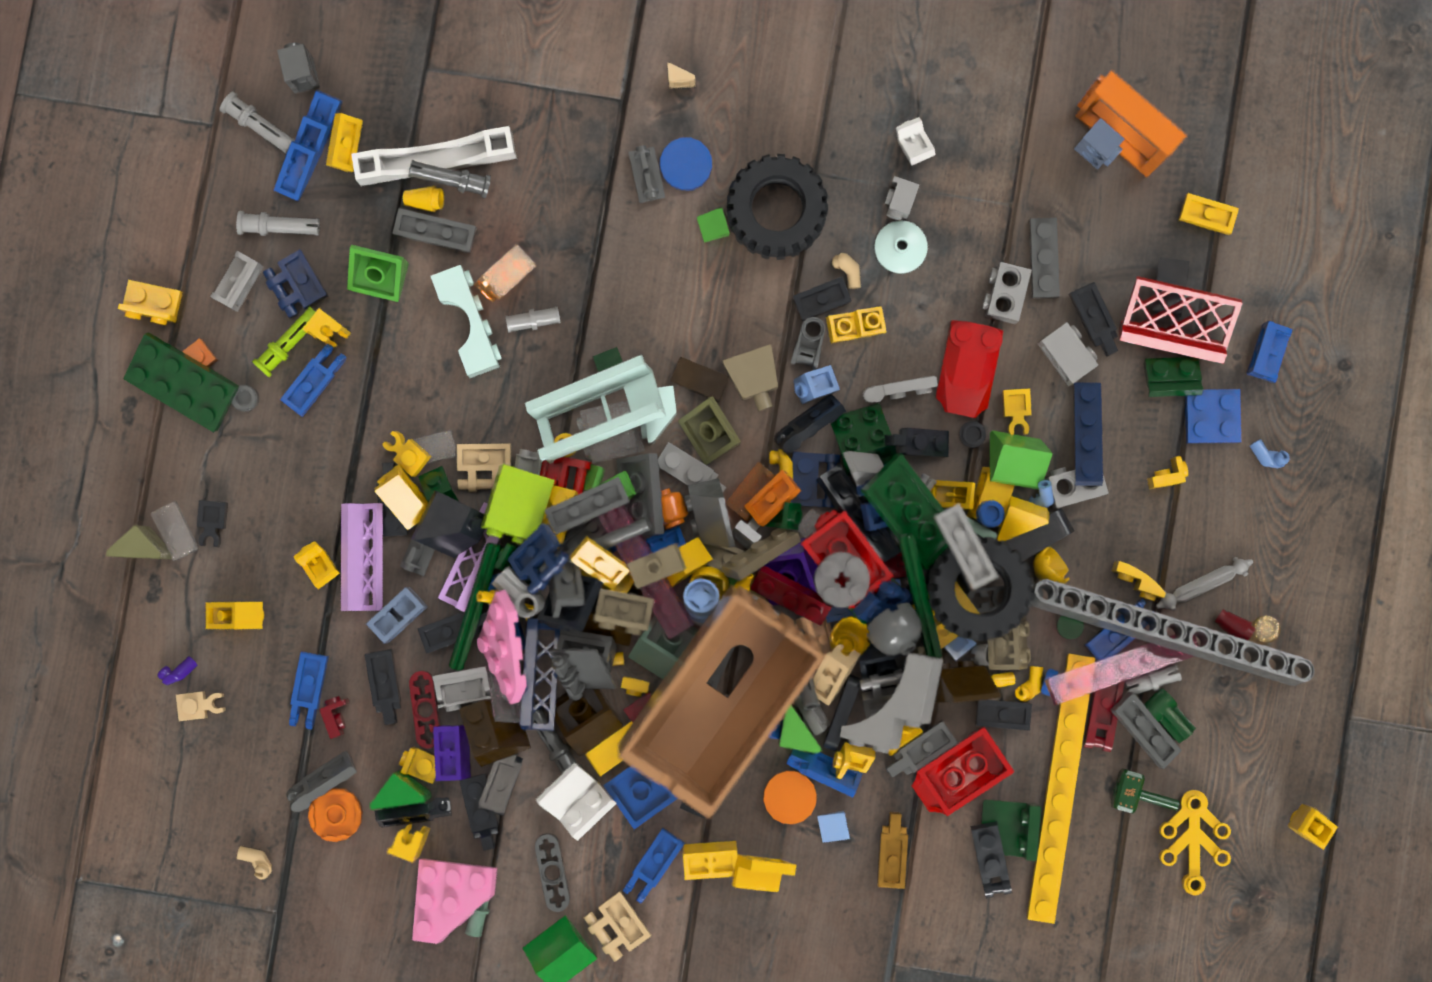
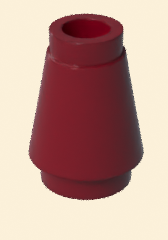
(1235, 625)

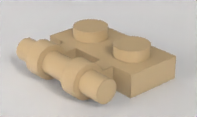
(481, 458)
(623, 920)

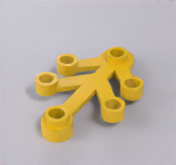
(1193, 838)

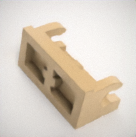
(833, 673)

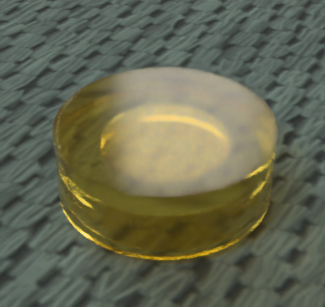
(1267, 628)

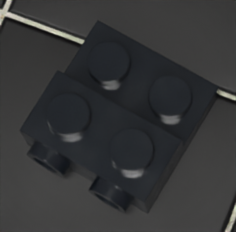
(573, 616)

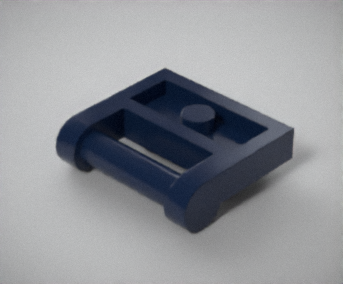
(805, 476)

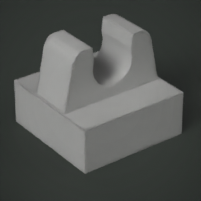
(746, 533)

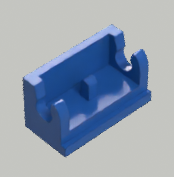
(1269, 351)

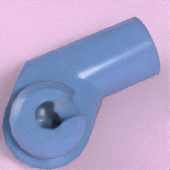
(1269, 458)
(1045, 496)

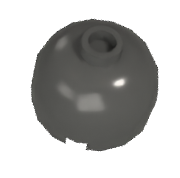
(896, 631)

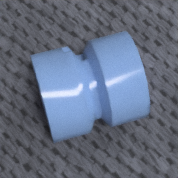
(700, 599)

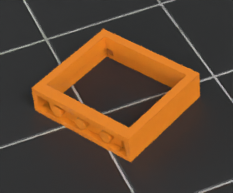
(1138, 114)

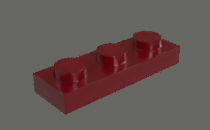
(791, 595)

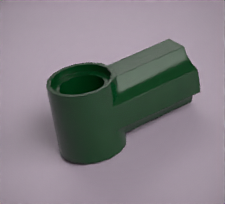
(1166, 712)

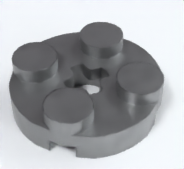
(831, 591)

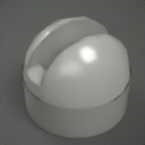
(981, 654)

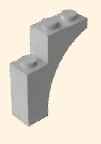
(909, 706)

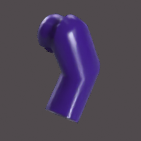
(179, 673)

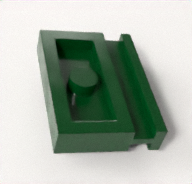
(1173, 376)

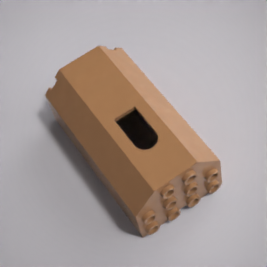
(697, 736)

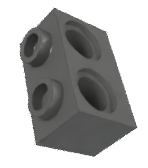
(298, 67)

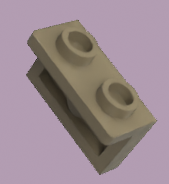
(623, 610)

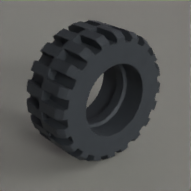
(777, 171)
(989, 625)

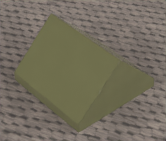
(709, 431)
(139, 543)

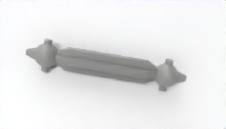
(1205, 583)

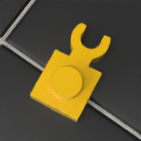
(1017, 405)
(409, 454)

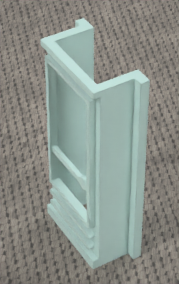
(640, 391)

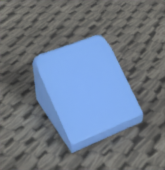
(833, 826)

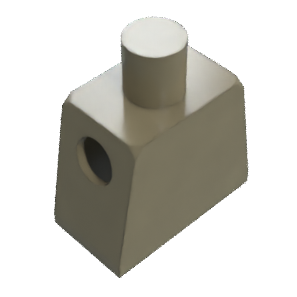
(753, 375)

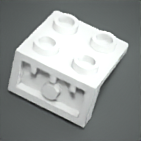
(576, 800)

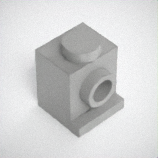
(901, 199)

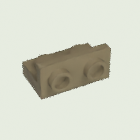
(1010, 650)

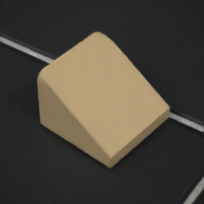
(680, 78)

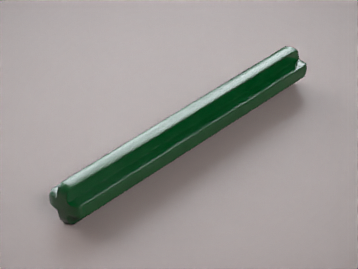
(920, 594)
(474, 607)

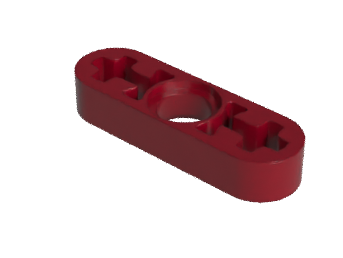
(419, 730)

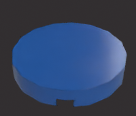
(686, 164)

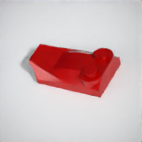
(968, 368)
(842, 535)
(961, 773)

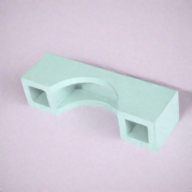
(454, 289)

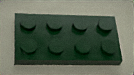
(181, 382)
(907, 507)

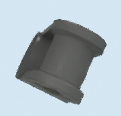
(809, 345)

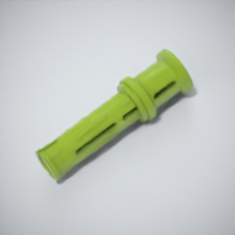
(274, 347)

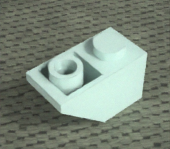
(654, 428)

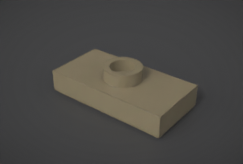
(656, 566)

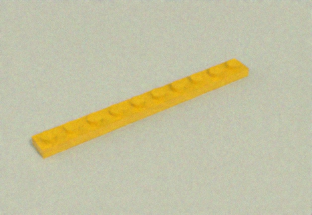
(1058, 802)

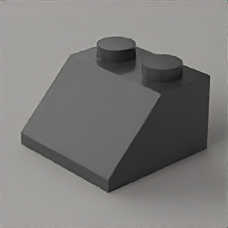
(710, 513)

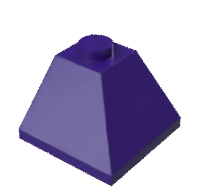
(795, 565)

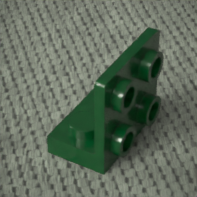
(863, 432)
(1017, 826)

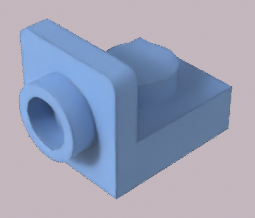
(815, 384)

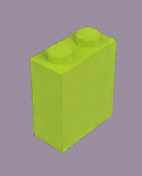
(516, 503)

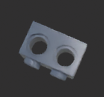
(1100, 144)
(397, 615)

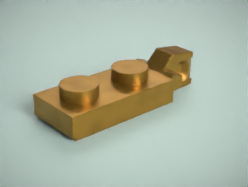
(893, 853)

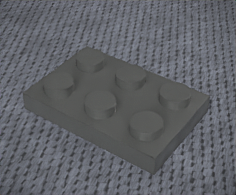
(644, 476)

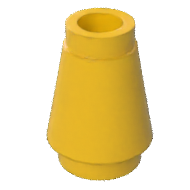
(424, 198)

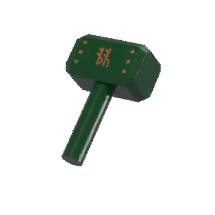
(1129, 791)

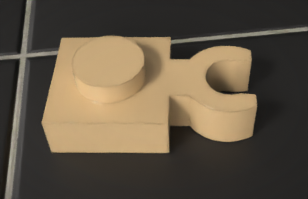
(195, 705)

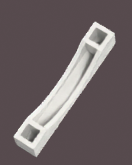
(469, 151)

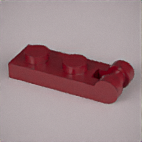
(1102, 717)

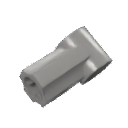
(518, 592)

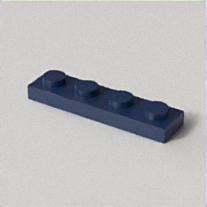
(1088, 434)

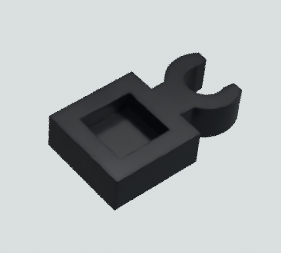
(211, 516)

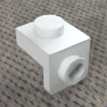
(914, 141)

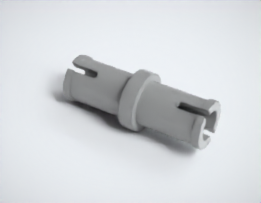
(532, 319)
(1153, 680)

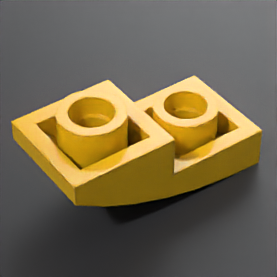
(856, 324)
(1144, 584)
(605, 754)

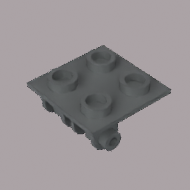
(581, 670)

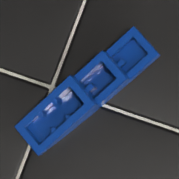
(308, 146)

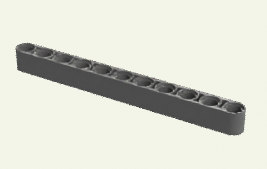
(1183, 633)

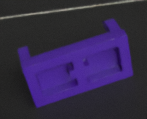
(451, 753)

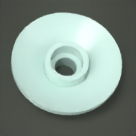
(891, 256)

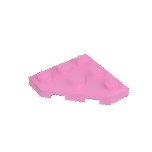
(502, 648)
(448, 896)

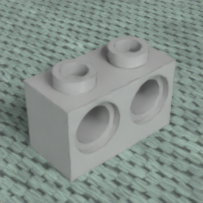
(1012, 294)
(1075, 493)

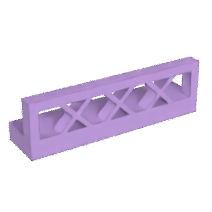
(358, 557)
(462, 603)

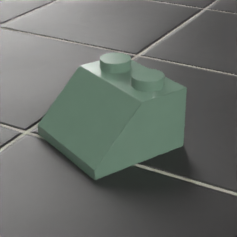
(659, 652)

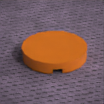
(790, 797)
(335, 815)

